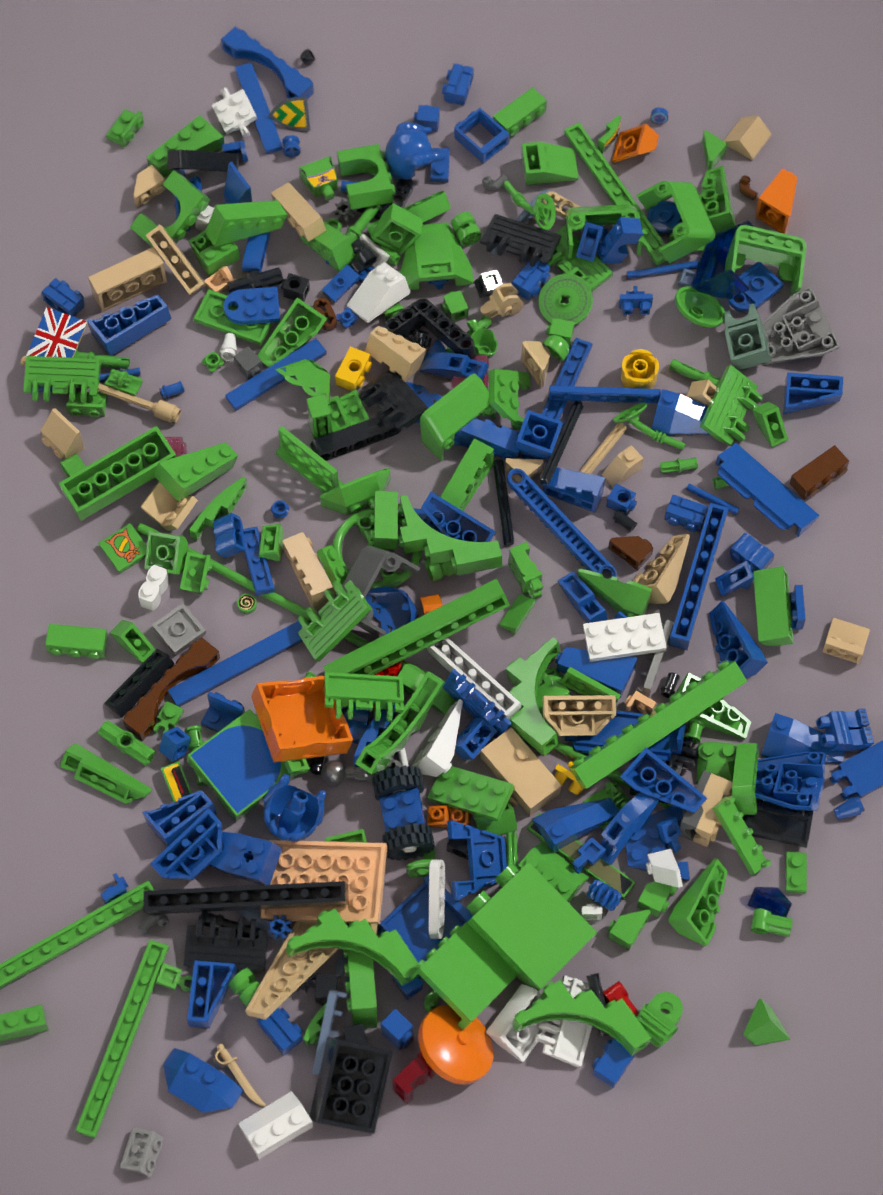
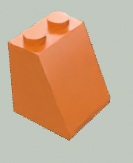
(777, 200)

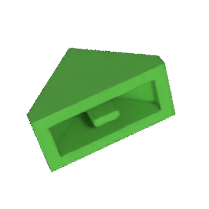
(713, 149)

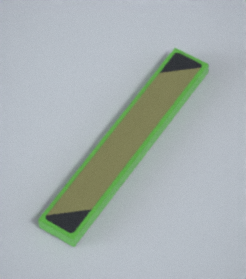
(599, 871)

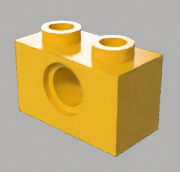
(353, 360)

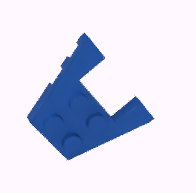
(649, 841)
(485, 858)

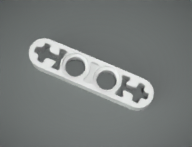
(436, 899)

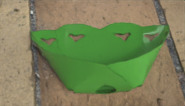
(308, 375)
(551, 687)

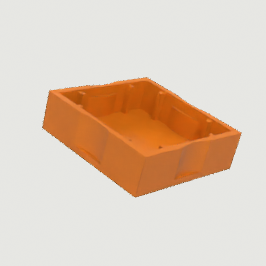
(297, 720)

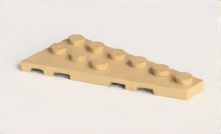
(286, 974)

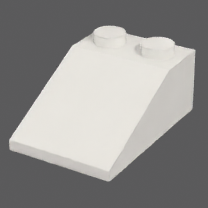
(378, 292)

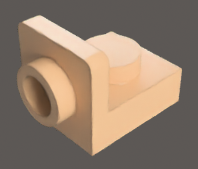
(641, 702)

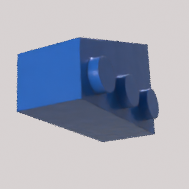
(173, 819)
(207, 991)

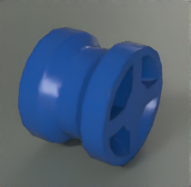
(291, 146)

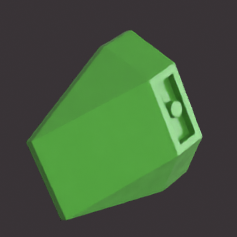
(436, 257)

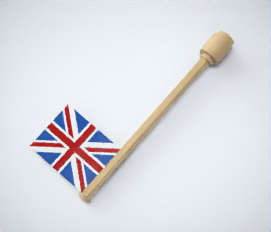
(60, 336)

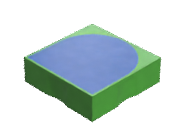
(238, 765)

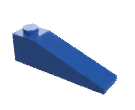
(656, 779)
(572, 822)

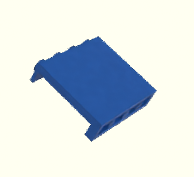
(412, 920)

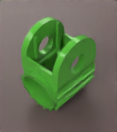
(656, 1023)

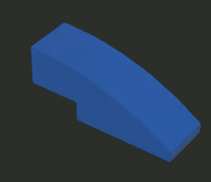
(582, 598)

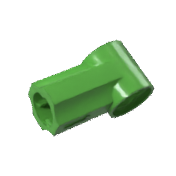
(764, 923)

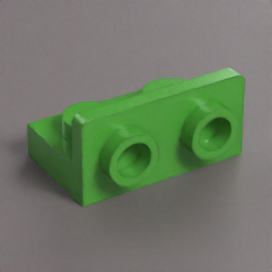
(125, 127)
(94, 406)

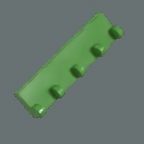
(740, 835)

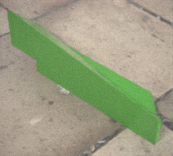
(103, 775)

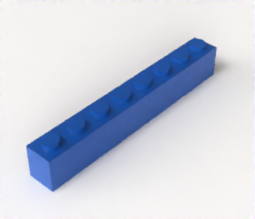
(698, 576)

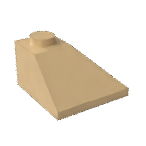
(536, 360)

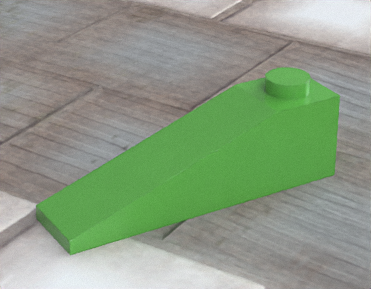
(717, 199)
(294, 330)
(627, 597)
(720, 715)

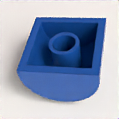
(538, 435)

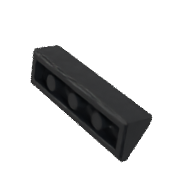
(139, 682)

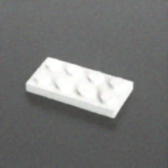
(624, 637)

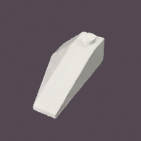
(441, 749)

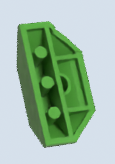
(356, 494)

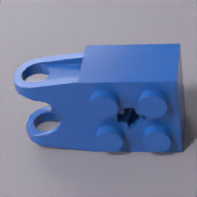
(248, 858)

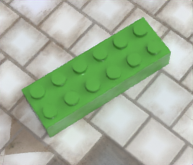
(116, 473)

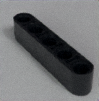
(352, 438)

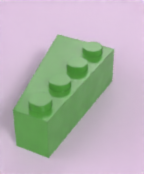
(244, 220)

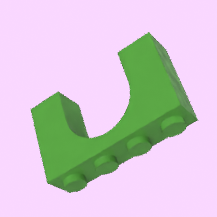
(366, 160)
(191, 202)

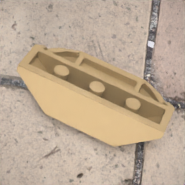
(579, 713)

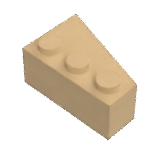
(395, 352)

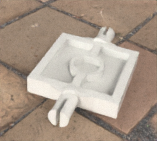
(234, 112)

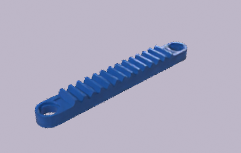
(559, 524)

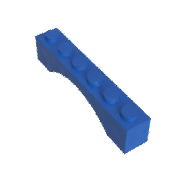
(241, 46)

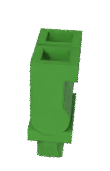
(525, 571)

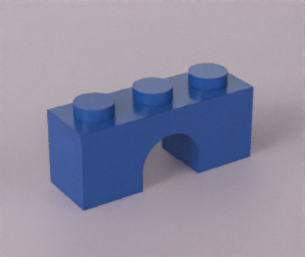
(624, 232)

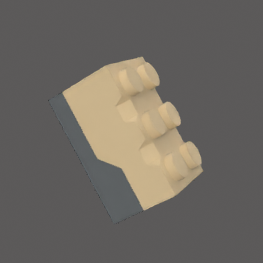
(704, 824)

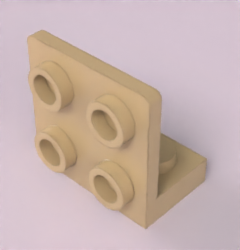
(166, 508)
(846, 640)

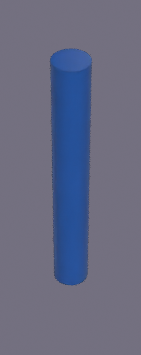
(711, 498)

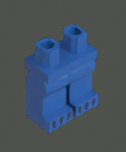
(846, 730)

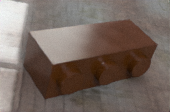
(819, 472)

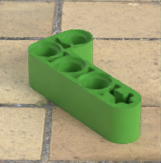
(745, 778)

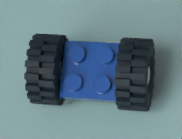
(403, 812)

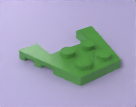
(504, 393)

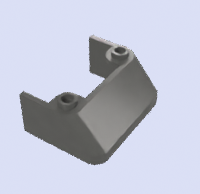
(365, 572)

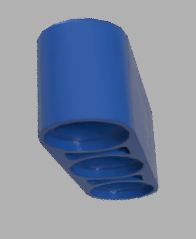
(255, 252)

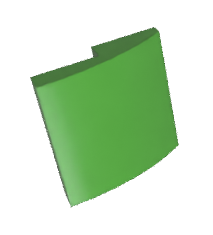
(347, 411)

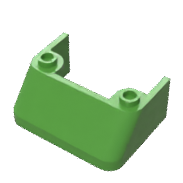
(600, 215)
(696, 226)
(769, 248)
(454, 412)

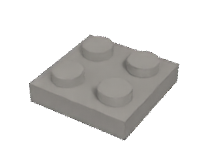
(179, 629)

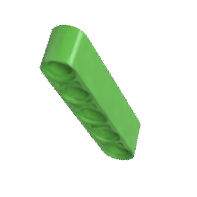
(424, 209)

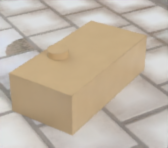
(127, 279)
(517, 764)

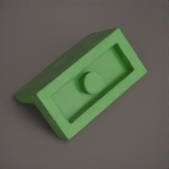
(506, 823)

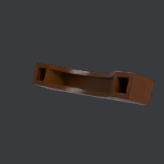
(143, 717)

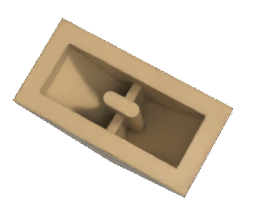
(531, 467)

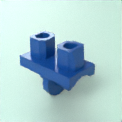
(635, 299)

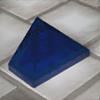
(770, 899)

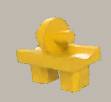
(562, 775)

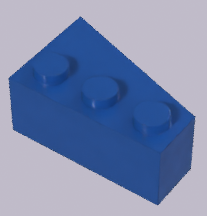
(810, 391)
(576, 488)

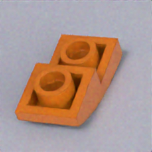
(441, 814)

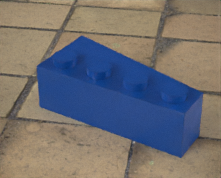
(500, 439)

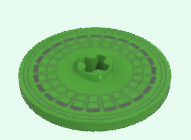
(566, 286)

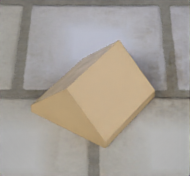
(748, 136)

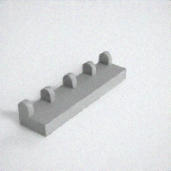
(656, 662)

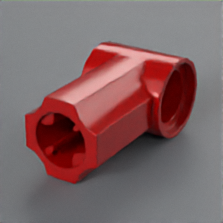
(617, 992)

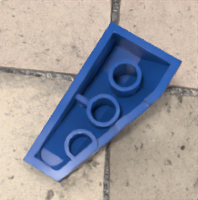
(678, 415)
(455, 522)
(735, 642)
(792, 737)

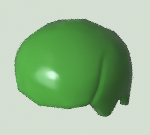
(557, 346)

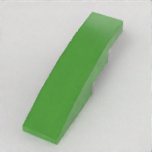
(222, 504)

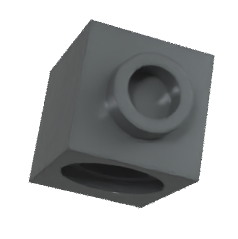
(248, 363)

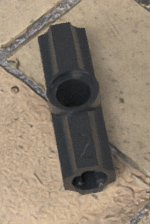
(257, 280)

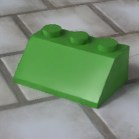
(555, 870)

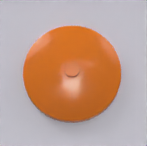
(454, 1052)

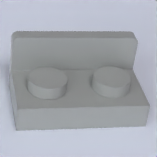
(142, 1151)

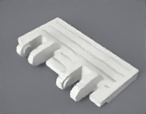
(570, 1037)

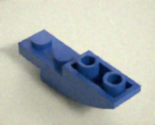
(452, 365)
(627, 821)

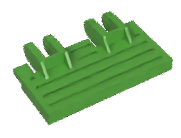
(593, 272)
(61, 375)
(726, 409)
(337, 620)
(364, 691)

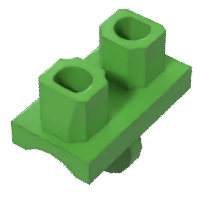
(124, 382)

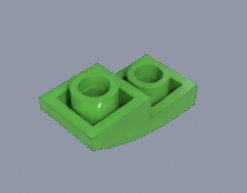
(313, 1031)

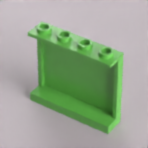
(465, 973)

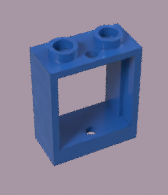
(493, 146)

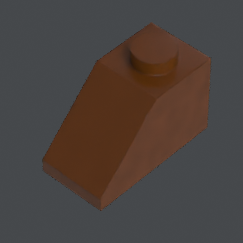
(632, 550)

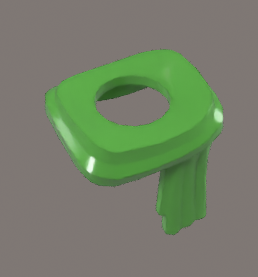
(421, 867)

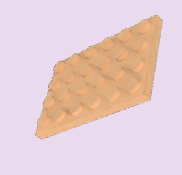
(319, 861)

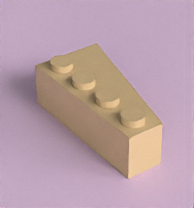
(308, 569)

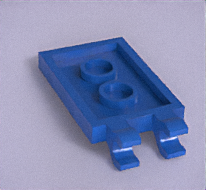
(862, 772)

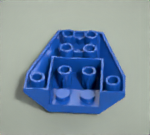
(792, 780)

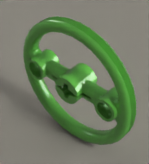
(359, 519)

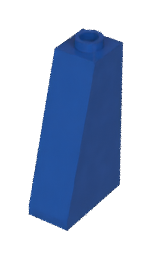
(610, 672)

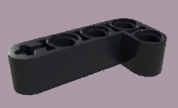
(201, 160)

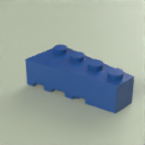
(129, 324)

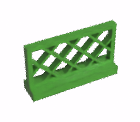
(307, 462)

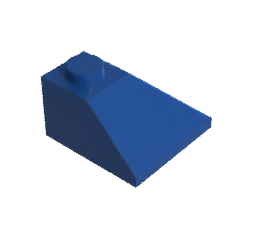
(236, 187)

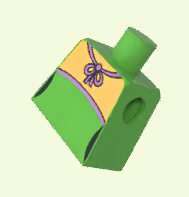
(320, 178)

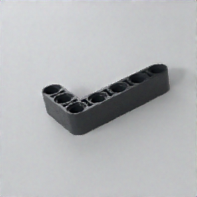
(425, 313)

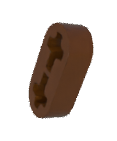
(327, 313)

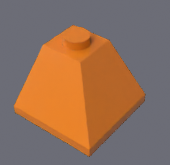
(635, 142)

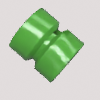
(466, 229)
(438, 570)
(245, 985)

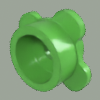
(213, 356)

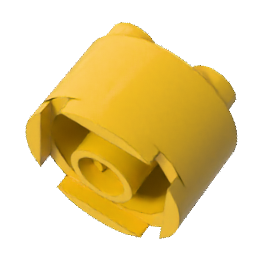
(639, 370)

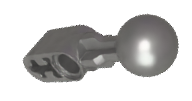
(335, 772)

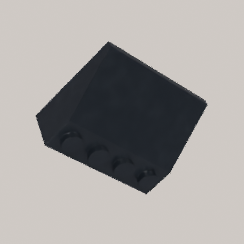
(350, 1085)

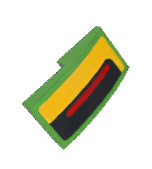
(611, 133)
(176, 781)

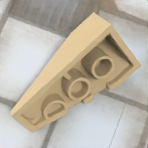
(665, 570)

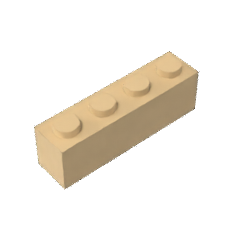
(299, 212)
(175, 259)

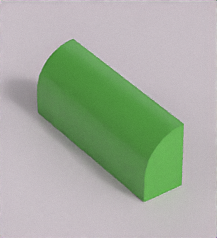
(773, 606)

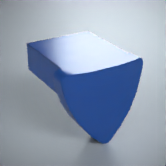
(236, 147)

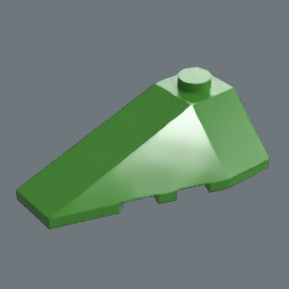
(697, 909)

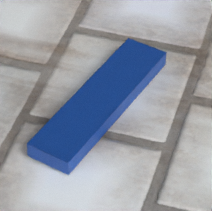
(257, 565)

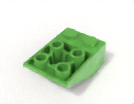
(548, 163)

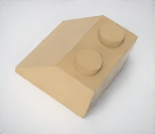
(61, 435)

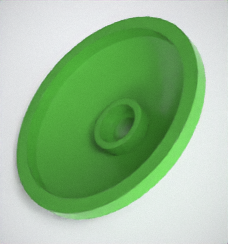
(699, 307)

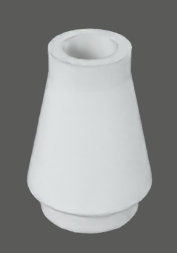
(228, 348)

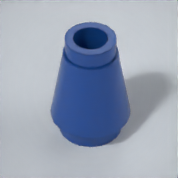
(849, 808)

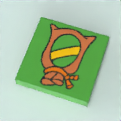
(124, 548)

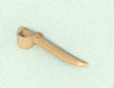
(230, 1062)

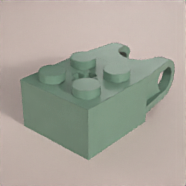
(746, 340)

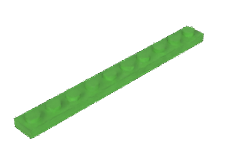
(613, 186)
(73, 934)
(122, 1039)

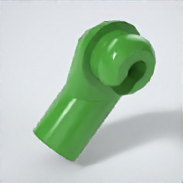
(431, 1000)

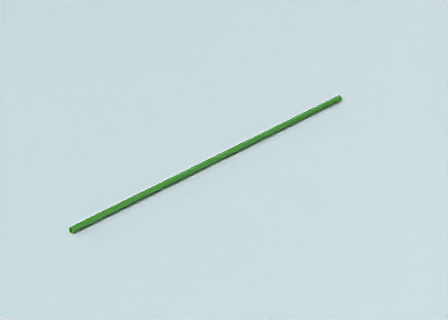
(354, 639)

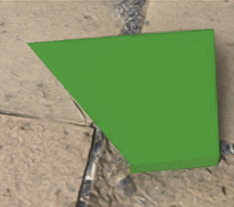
(764, 1026)

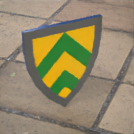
(292, 113)

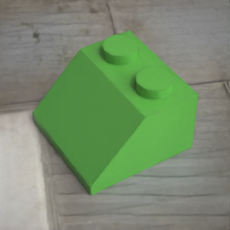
(397, 229)

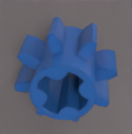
(275, 923)

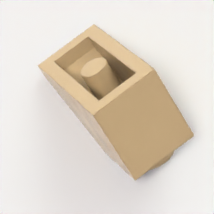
(702, 391)
(623, 466)

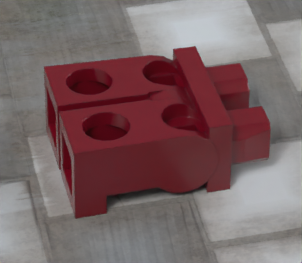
(411, 1077)

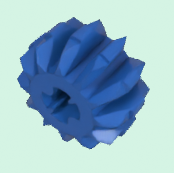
(604, 895)

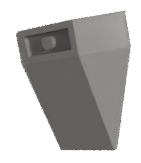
(799, 329)

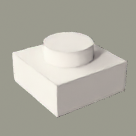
(591, 912)

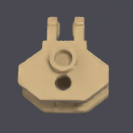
(503, 302)

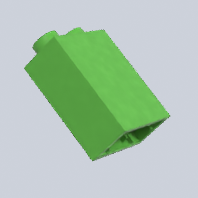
(529, 925)

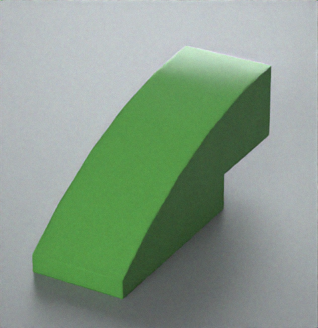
(411, 681)

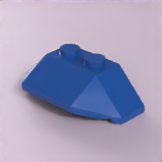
(192, 849)
(199, 1083)

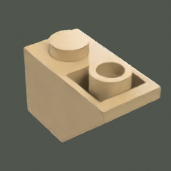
(148, 184)

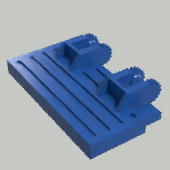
(475, 702)

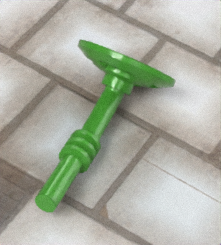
(539, 210)
(631, 415)

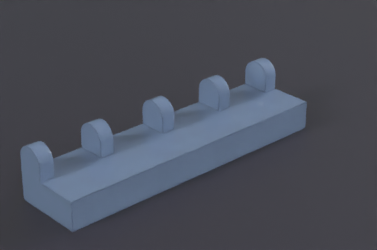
(327, 1026)

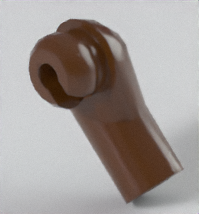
(744, 187)

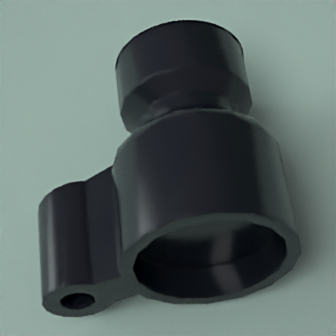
(365, 256)

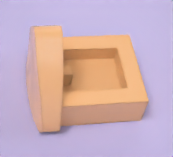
(219, 280)

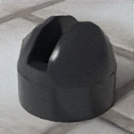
(307, 56)

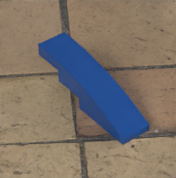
(372, 732)

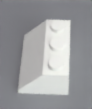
(504, 1034)
(275, 1125)

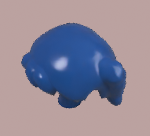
(409, 150)
(292, 811)

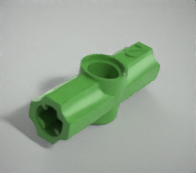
(117, 736)

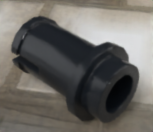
(621, 518)
(670, 685)
(317, 764)

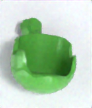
(483, 339)

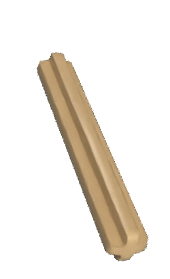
(604, 448)

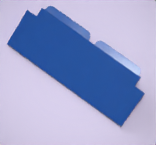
(767, 491)
(662, 749)

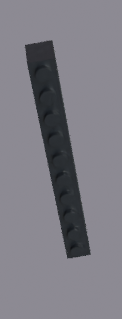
(246, 897)

